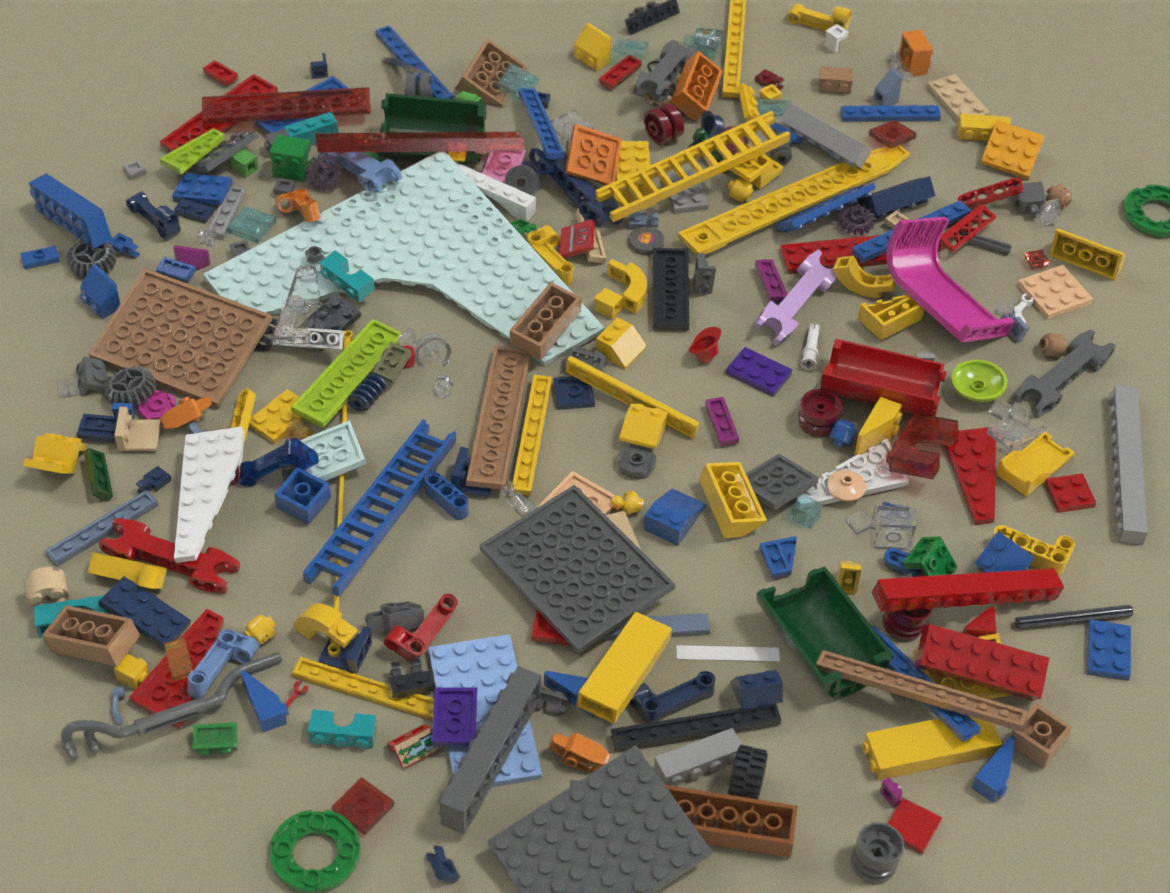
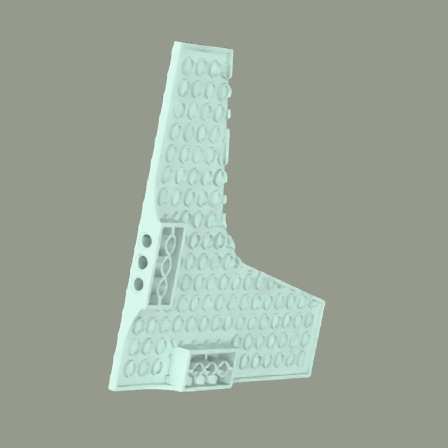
(414, 231)

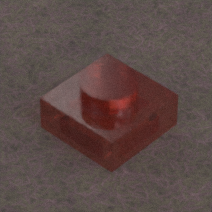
(1036, 259)

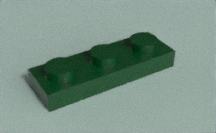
(98, 474)

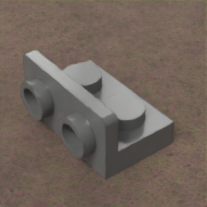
(703, 276)
(593, 359)

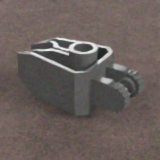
(403, 614)

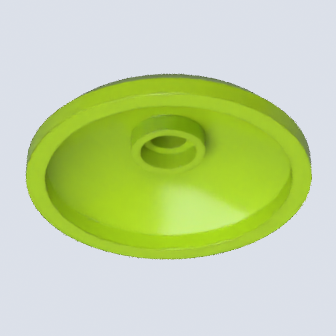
(979, 380)

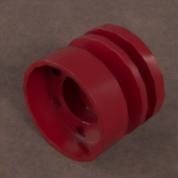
(905, 624)

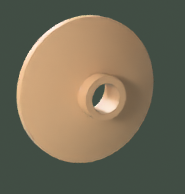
(846, 485)

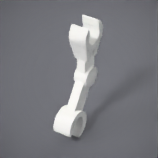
(1024, 303)

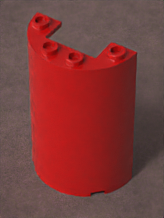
(871, 373)

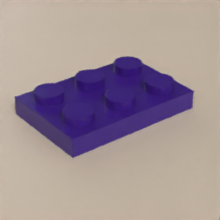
(759, 371)
(454, 716)

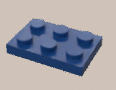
(203, 188)
(1109, 650)

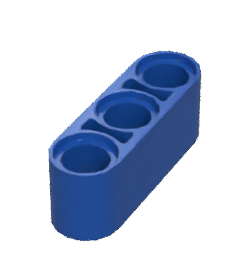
(446, 495)

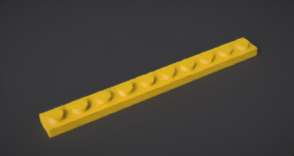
(734, 49)

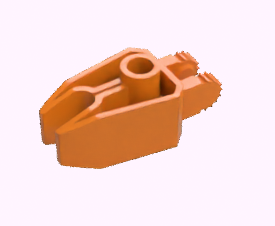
(185, 412)
(579, 752)

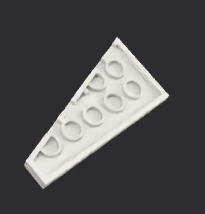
(870, 466)

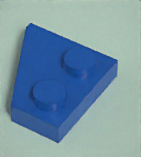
(779, 556)

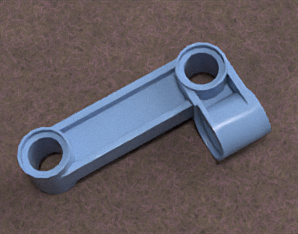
(227, 646)

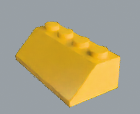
(1087, 254)
(731, 499)

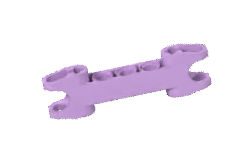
(780, 316)

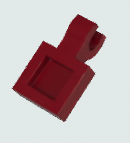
(767, 78)

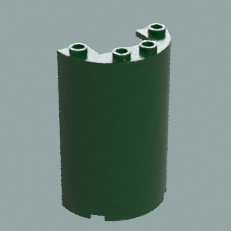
(431, 114)
(824, 619)

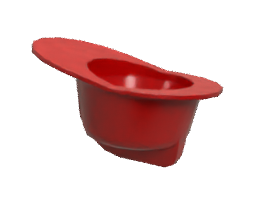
(706, 344)

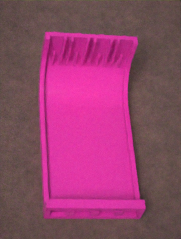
(917, 270)

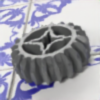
(80, 257)
(130, 386)

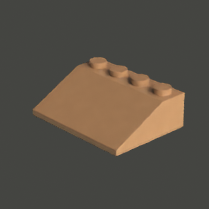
(486, 72)

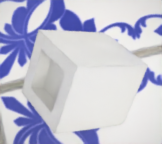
(834, 36)

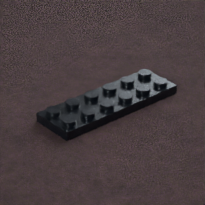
(670, 288)

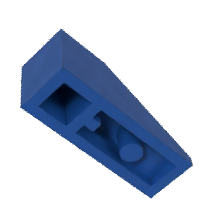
(566, 684)
(265, 703)
(994, 776)

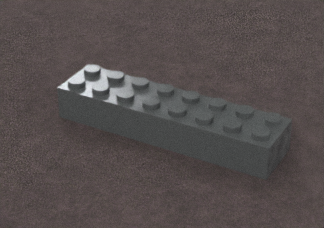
(489, 750)

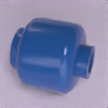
(843, 432)

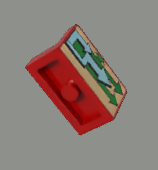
(413, 745)

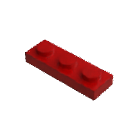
(620, 72)

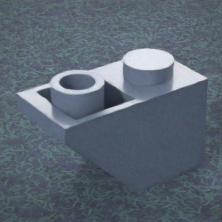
(888, 89)

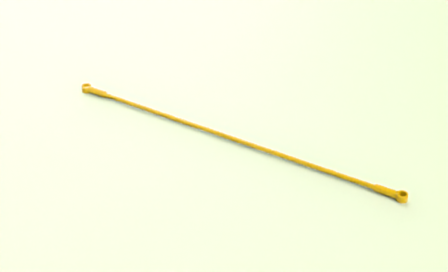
(347, 340)

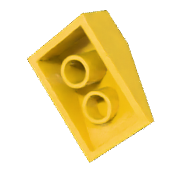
(880, 425)

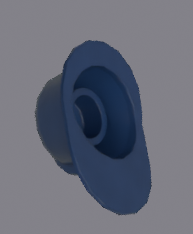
(712, 123)

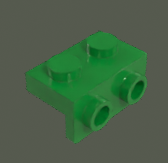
(215, 737)

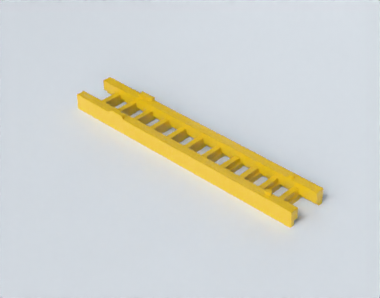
(688, 156)

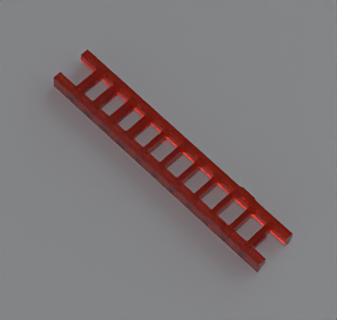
(419, 142)

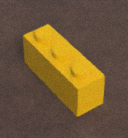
(978, 126)

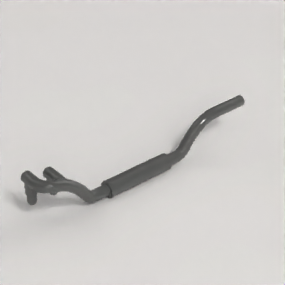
(162, 718)

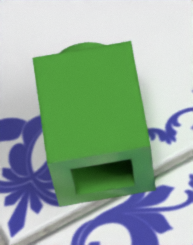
(244, 162)

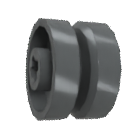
(423, 88)

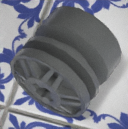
(877, 852)

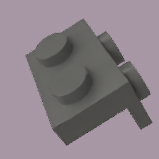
(91, 375)

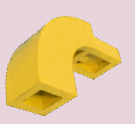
(634, 279)
(861, 282)
(326, 620)

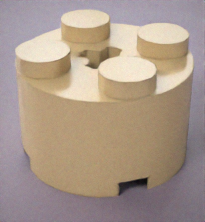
(45, 586)

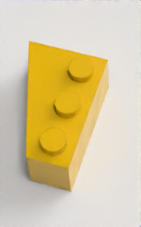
(890, 316)

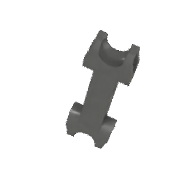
(659, 80)
(1048, 388)

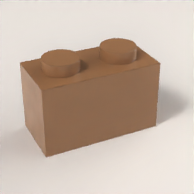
(835, 79)

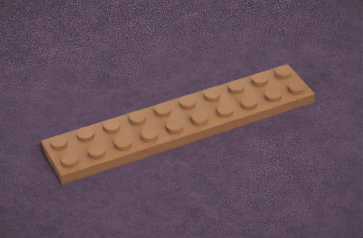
(498, 418)

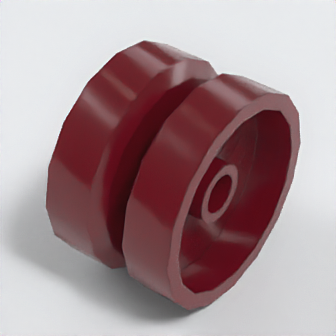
(663, 123)
(819, 412)

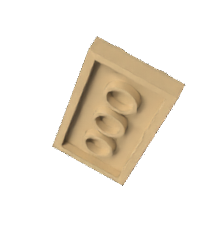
(956, 97)

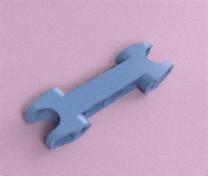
(369, 171)

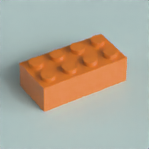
(696, 86)

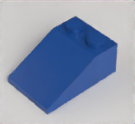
(672, 516)

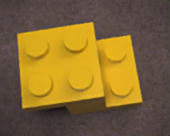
(758, 170)
(56, 453)

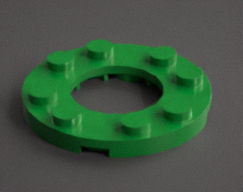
(1136, 216)
(308, 823)

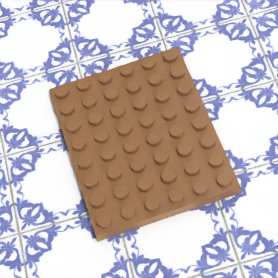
(181, 336)

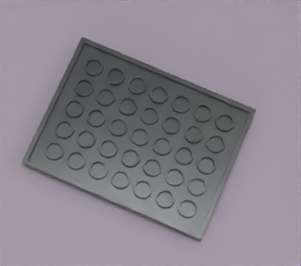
(577, 568)
(603, 835)

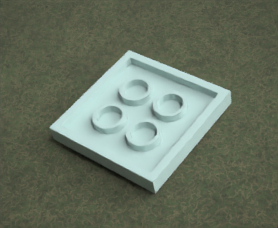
(336, 450)

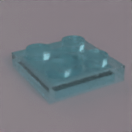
(632, 46)
(516, 78)
(251, 224)

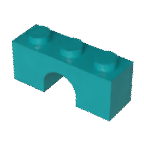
(355, 285)
(358, 734)

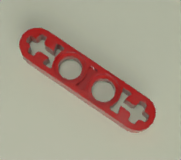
(989, 192)

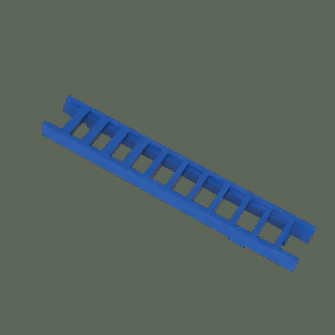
(372, 497)

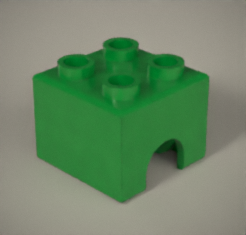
(290, 158)

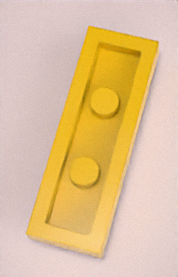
(748, 102)

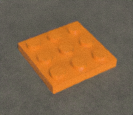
(593, 155)

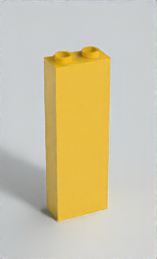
(624, 667)
(926, 747)

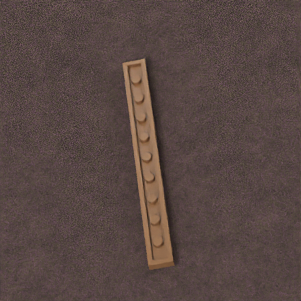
(923, 691)

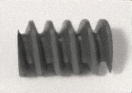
(782, 153)

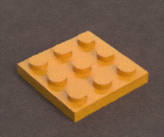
(1012, 149)

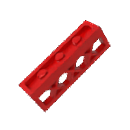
(966, 225)

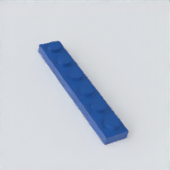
(889, 113)

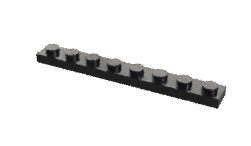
(694, 726)

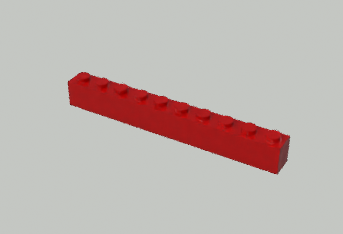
(967, 589)

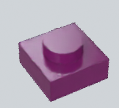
(891, 792)

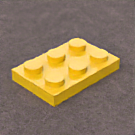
(275, 417)

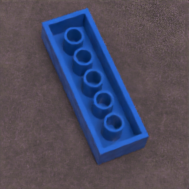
(70, 210)

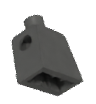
(1029, 199)

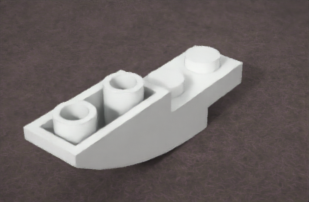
(321, 339)

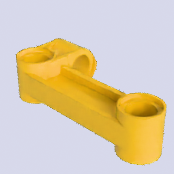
(818, 20)
(543, 243)

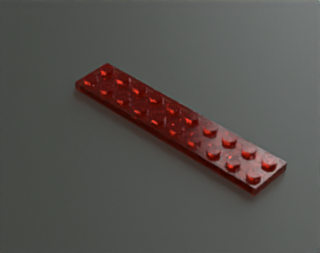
(285, 105)

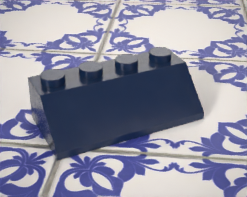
(898, 196)

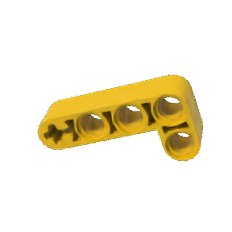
(1044, 555)
(115, 567)

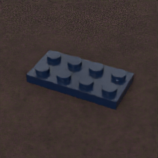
(149, 614)

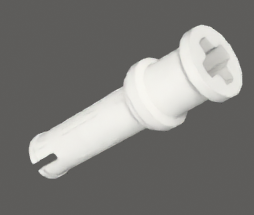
(810, 352)

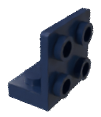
(460, 473)
(350, 656)

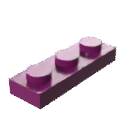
(771, 280)
(722, 421)

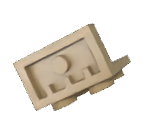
(136, 433)

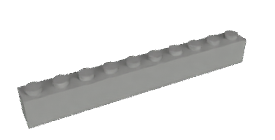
(1128, 465)

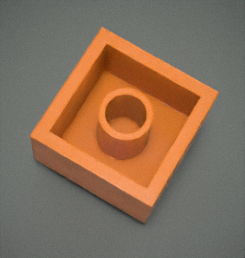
(915, 52)

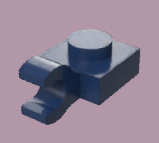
(153, 479)
(443, 867)

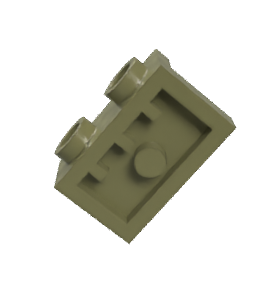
(392, 362)

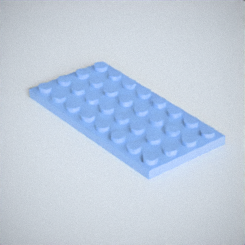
(486, 666)

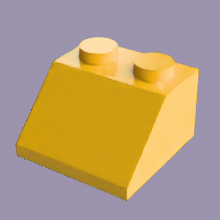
(593, 47)
(620, 343)
(643, 426)

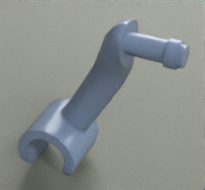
(117, 692)

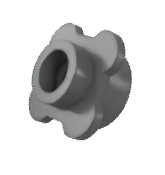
(314, 254)

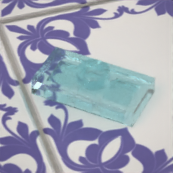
(777, 106)

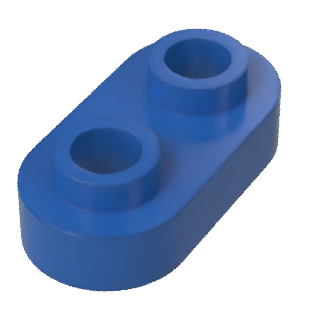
(899, 557)

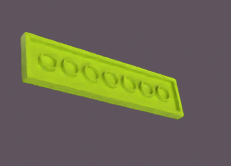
(344, 374)

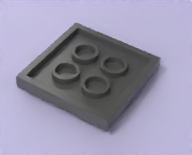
(780, 481)

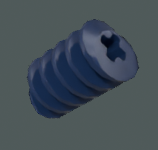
(367, 392)

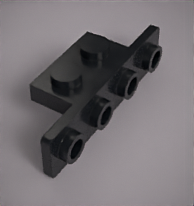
(650, 15)

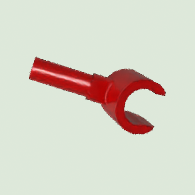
(296, 692)

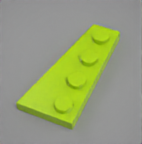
(191, 152)

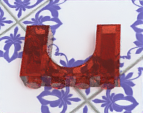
(919, 430)

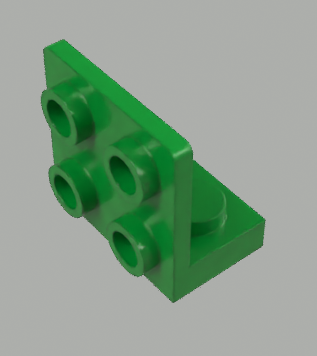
(932, 557)

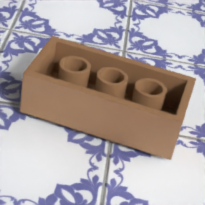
(545, 320)
(91, 635)

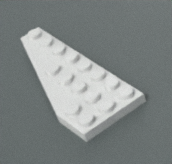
(206, 474)

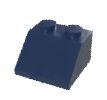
(758, 689)

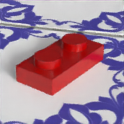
(220, 73)

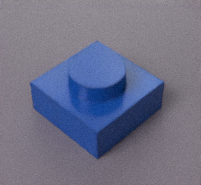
(115, 408)

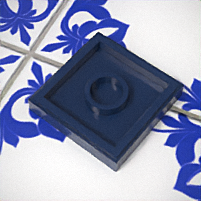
(573, 393)

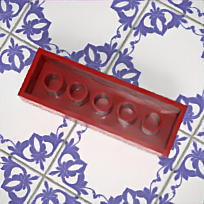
(981, 662)

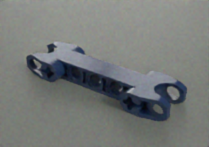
(577, 188)

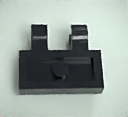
(409, 684)

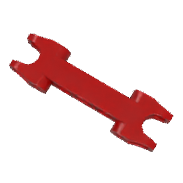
(139, 544)

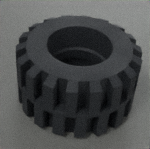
(748, 772)

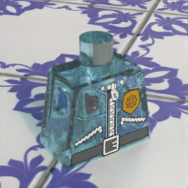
(706, 40)

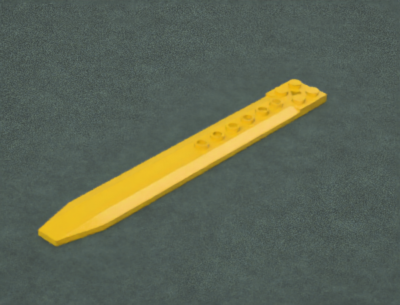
(788, 200)

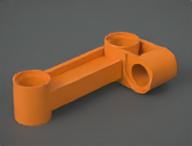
(299, 201)

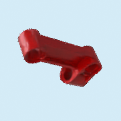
(402, 641)

